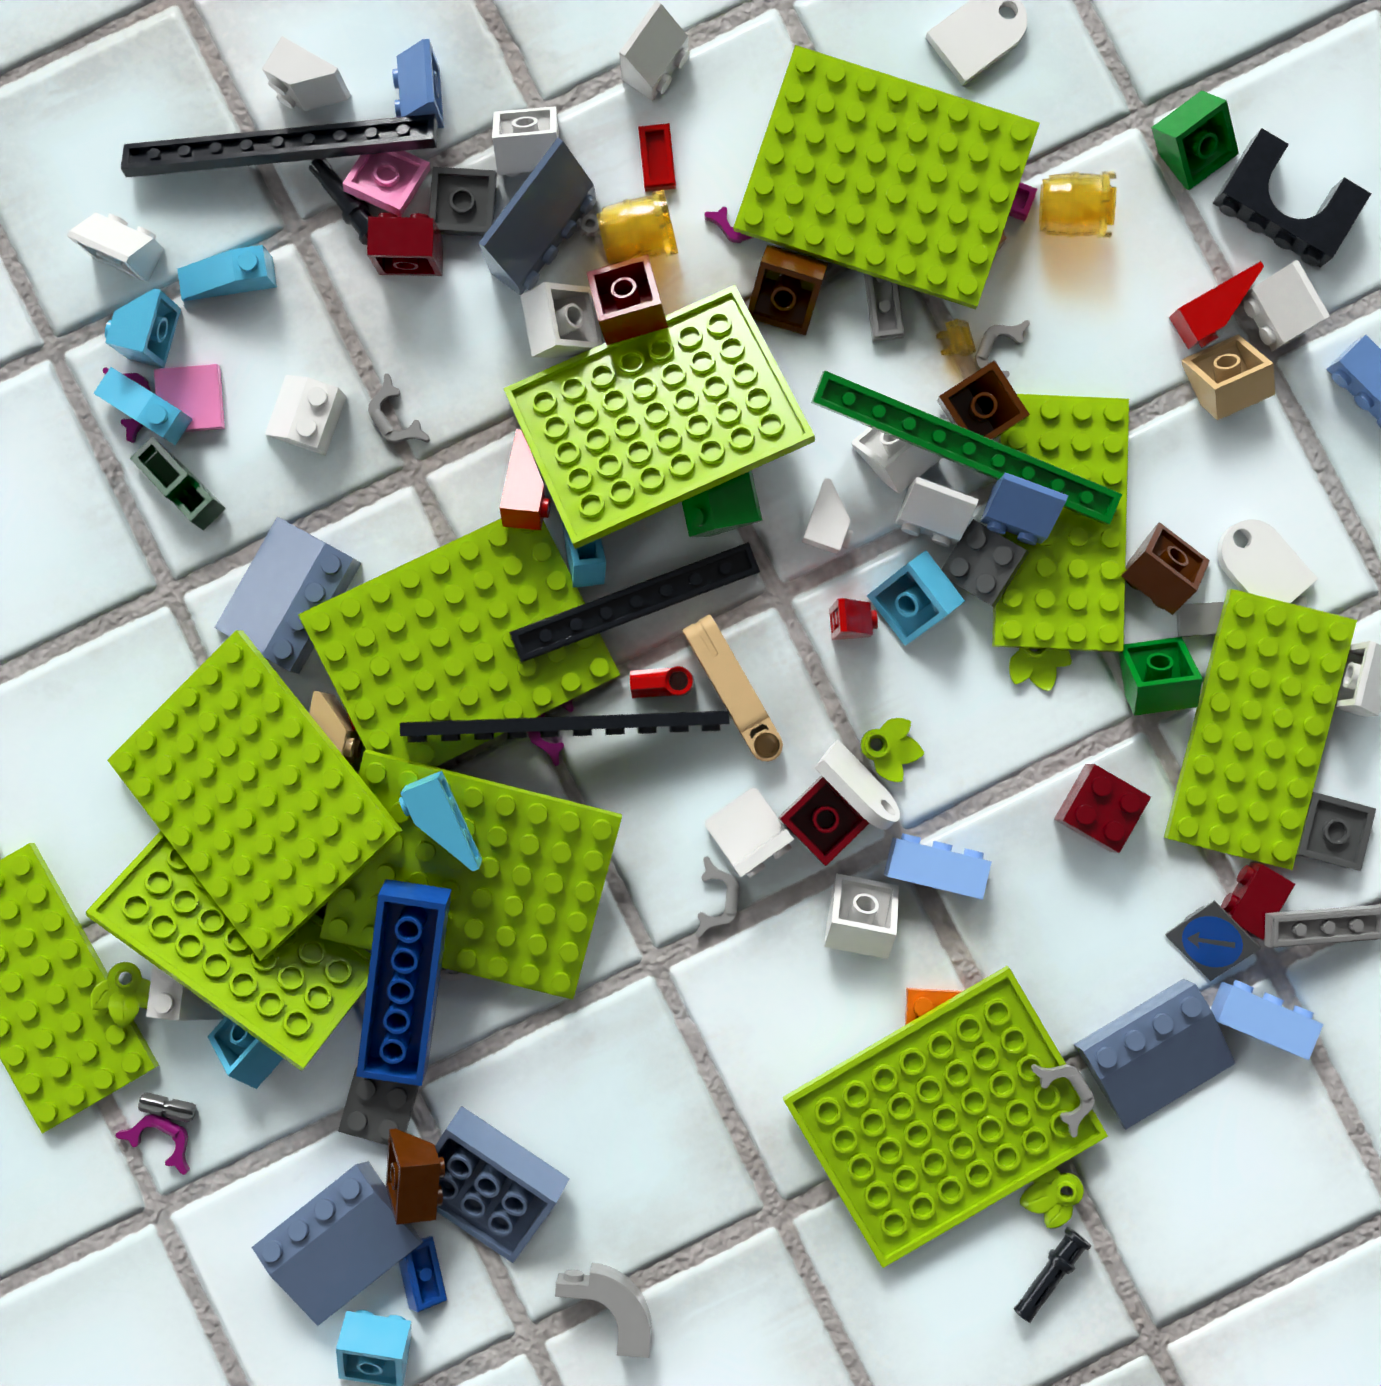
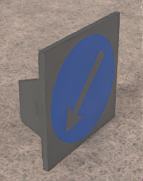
(1212, 940)

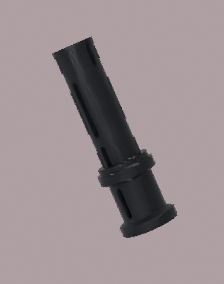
(354, 211)
(1060, 1263)

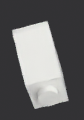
(828, 521)

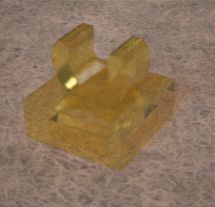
(960, 338)

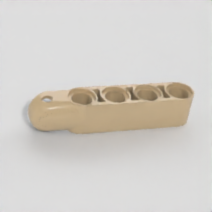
(734, 689)

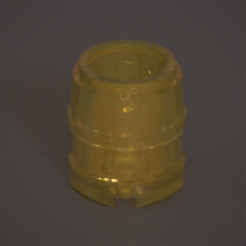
(1077, 204)
(637, 228)

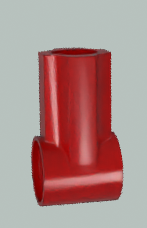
(658, 682)

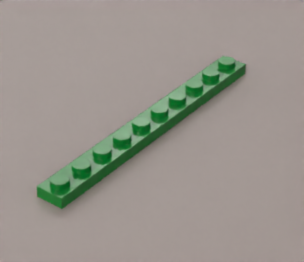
(960, 444)

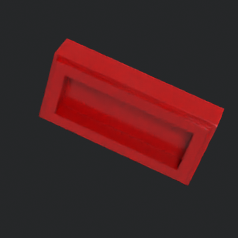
(657, 157)

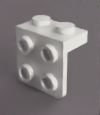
(749, 832)

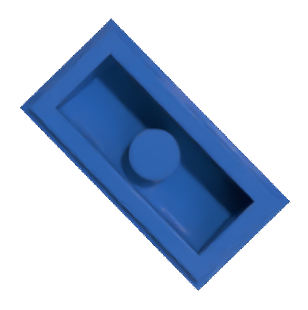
(422, 1277)

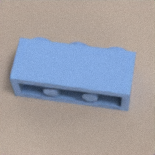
(938, 866)
(1266, 1018)

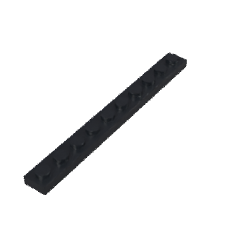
(280, 145)
(550, 726)

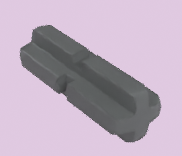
(173, 1109)

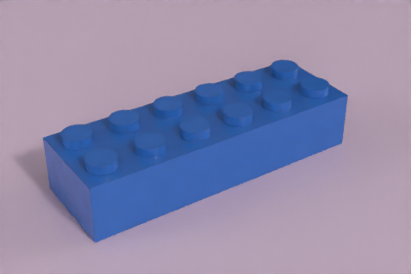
(403, 982)

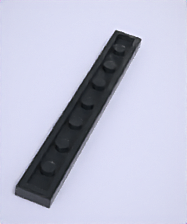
(634, 602)

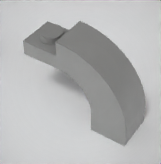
(620, 1297)

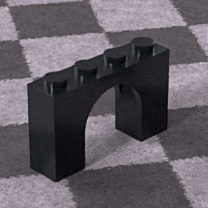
(1248, 199)

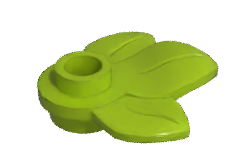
(1038, 666)
(895, 749)
(121, 1000)
(1047, 1198)

